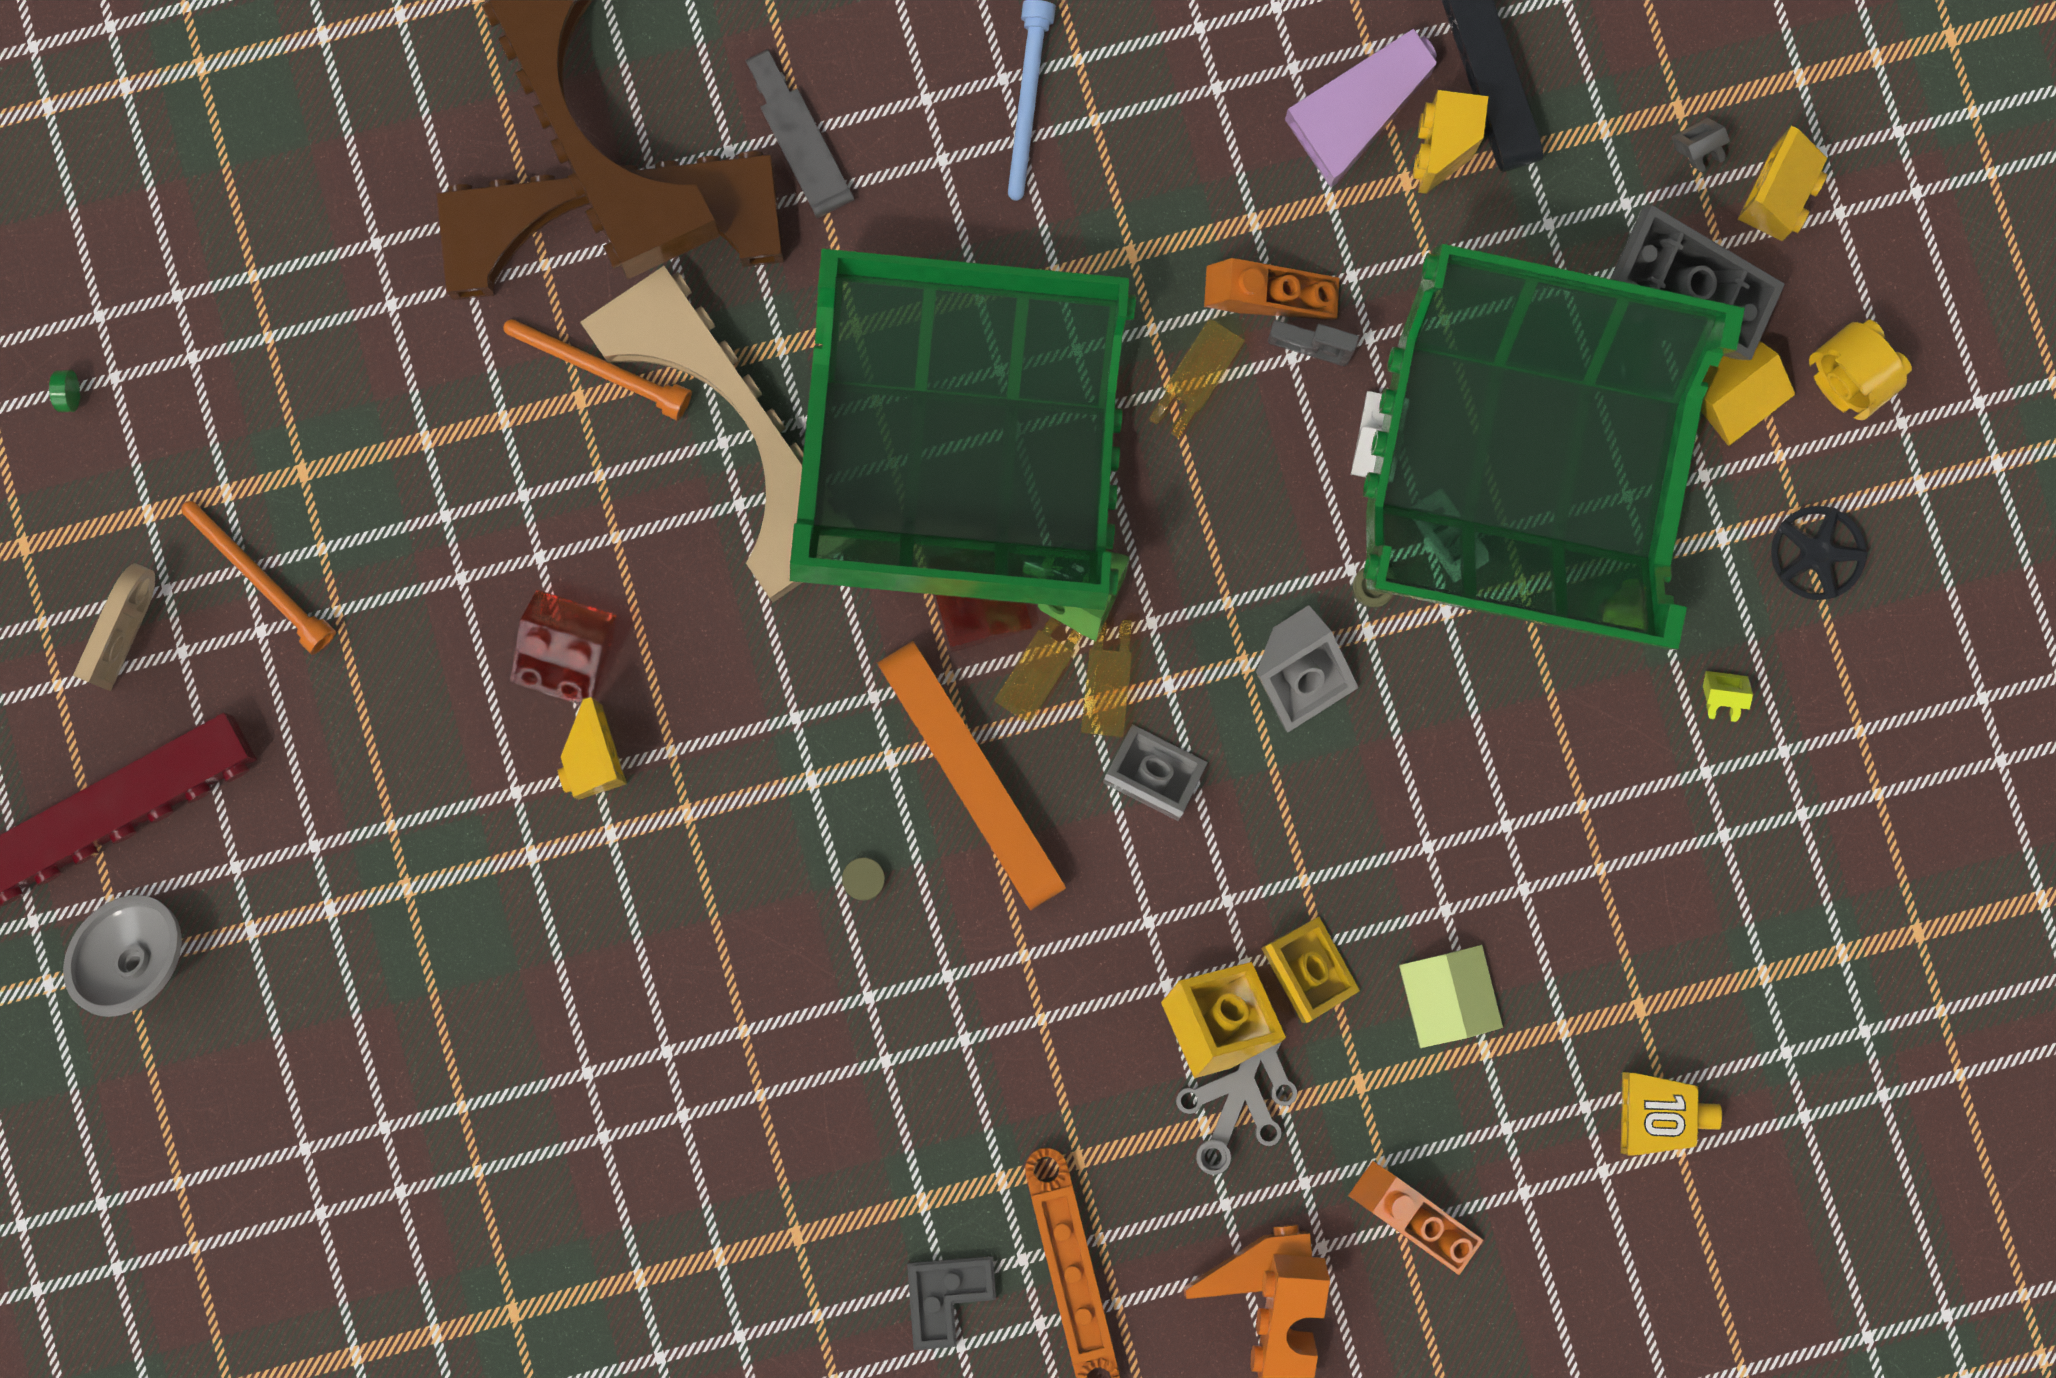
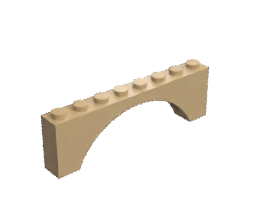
(661, 327)

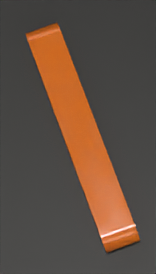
(971, 775)

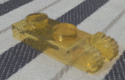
(1198, 373)
(1037, 672)
(1107, 686)

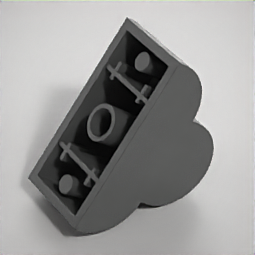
(1683, 261)

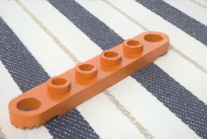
(1071, 1268)

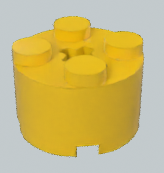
(1860, 369)

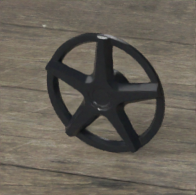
(1819, 552)

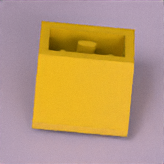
(1452, 134)

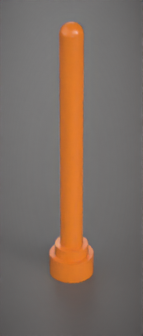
(671, 399)
(313, 633)

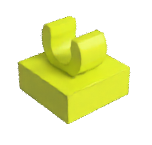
(1727, 691)

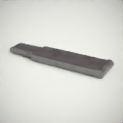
(799, 138)

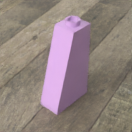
(1354, 108)

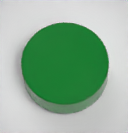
(64, 391)

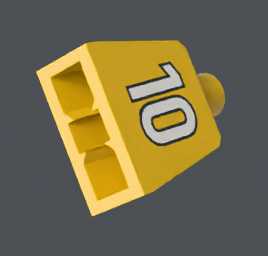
(1662, 1115)

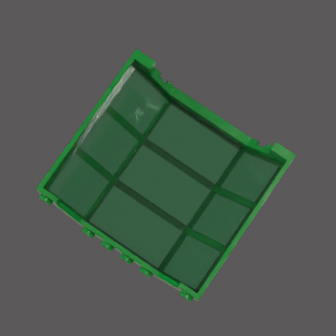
(962, 430)
(1540, 444)

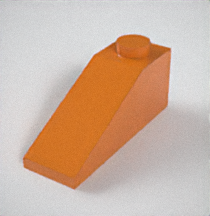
(1245, 1269)

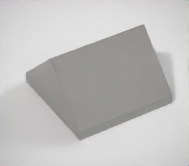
(1155, 772)

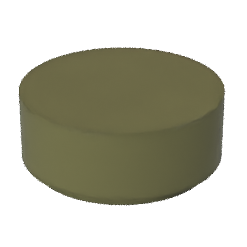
(1367, 597)
(863, 879)

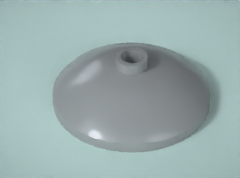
(122, 955)

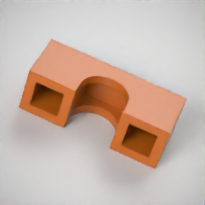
(1294, 1291)

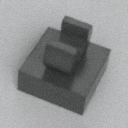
(1700, 140)

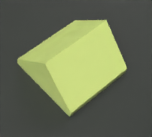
(1451, 996)

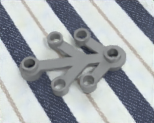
(1241, 1088)

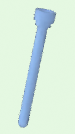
(1037, 18)

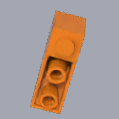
(1270, 290)
(1415, 1217)

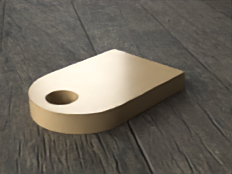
(117, 627)

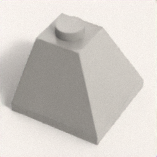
(1303, 669)

